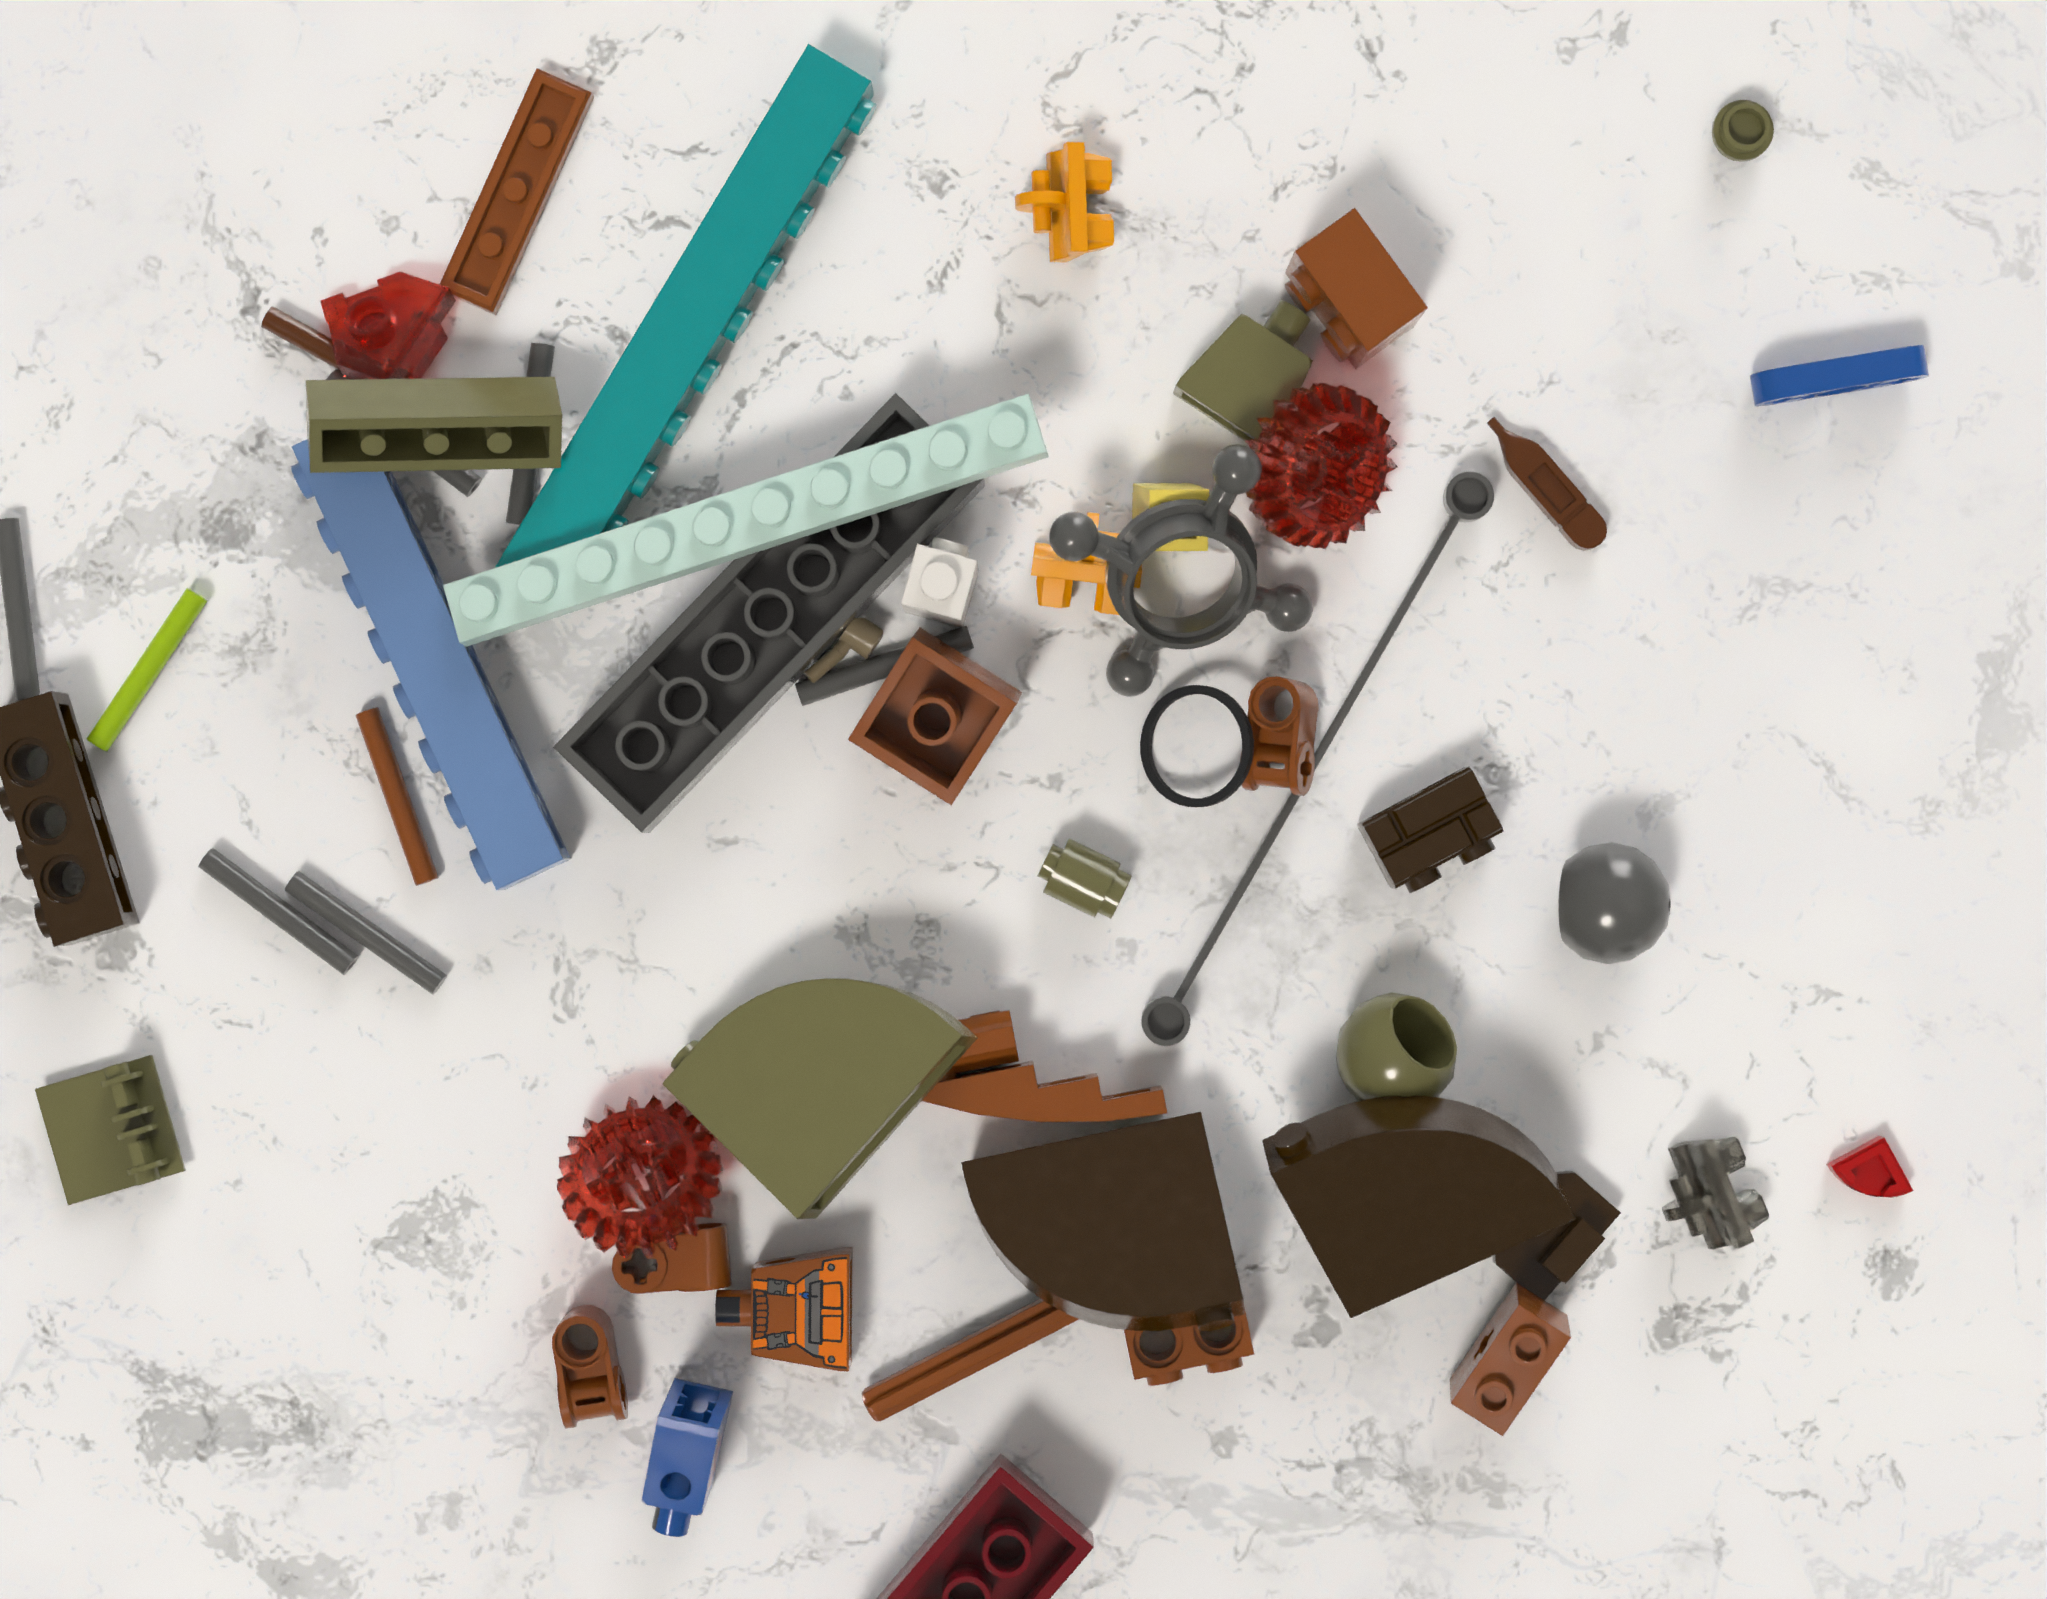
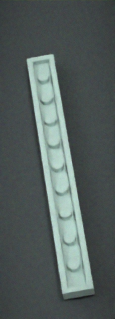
(746, 520)

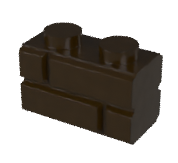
(1430, 829)

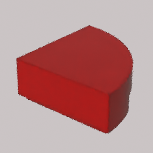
(1871, 1170)

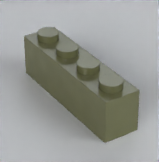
(433, 424)

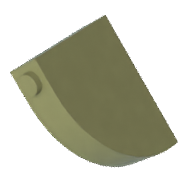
(815, 1080)

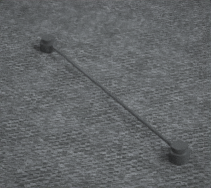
(1465, 500)

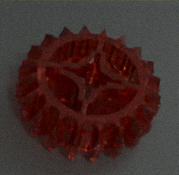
(1338, 466)
(598, 1195)

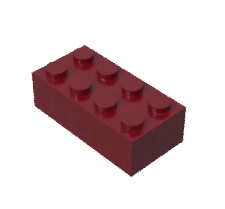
(996, 1544)

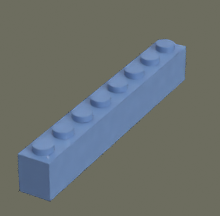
(436, 673)

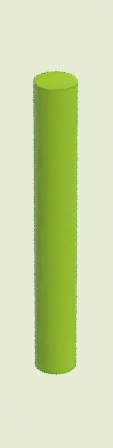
(146, 670)

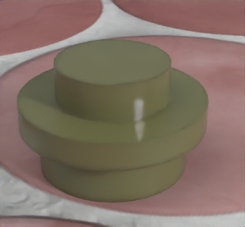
(1742, 130)

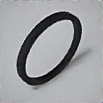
(1146, 746)

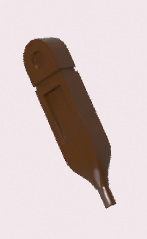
(1550, 489)

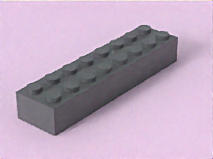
(747, 645)

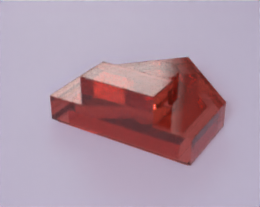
(389, 328)

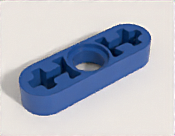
(1839, 375)

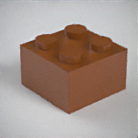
(1353, 290)
(935, 716)

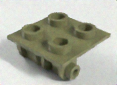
(110, 1129)

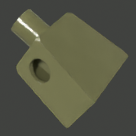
(1248, 371)

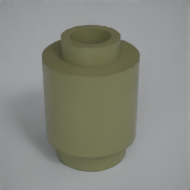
(1084, 879)

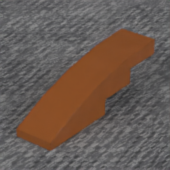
(1014, 1094)

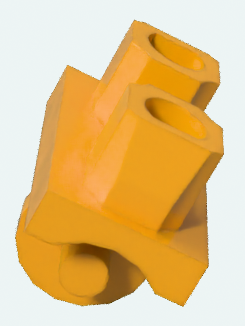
(1061, 204)
(1057, 575)

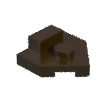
(1560, 1252)

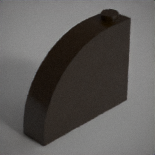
(1411, 1192)
(1115, 1226)

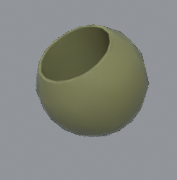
(1396, 1049)

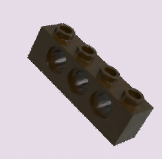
(87, 839)

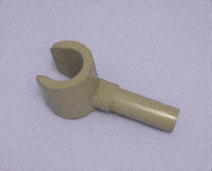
(859, 636)

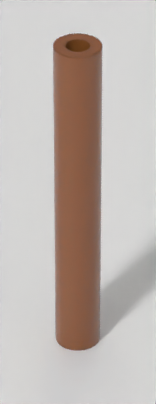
(396, 796)

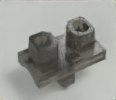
(1707, 1196)

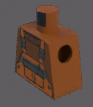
(796, 1309)

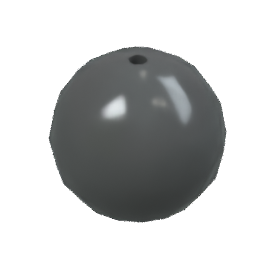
(1612, 903)

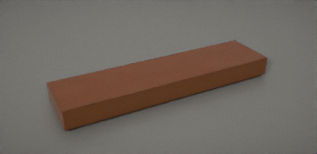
(516, 191)

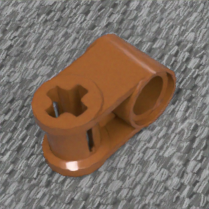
(1285, 740)
(696, 1265)
(588, 1380)

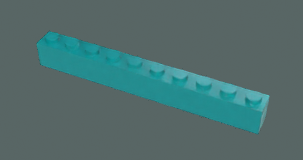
(700, 306)

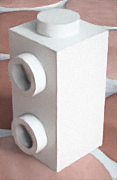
(941, 582)

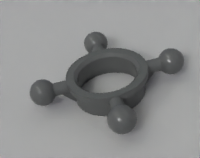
(1077, 537)

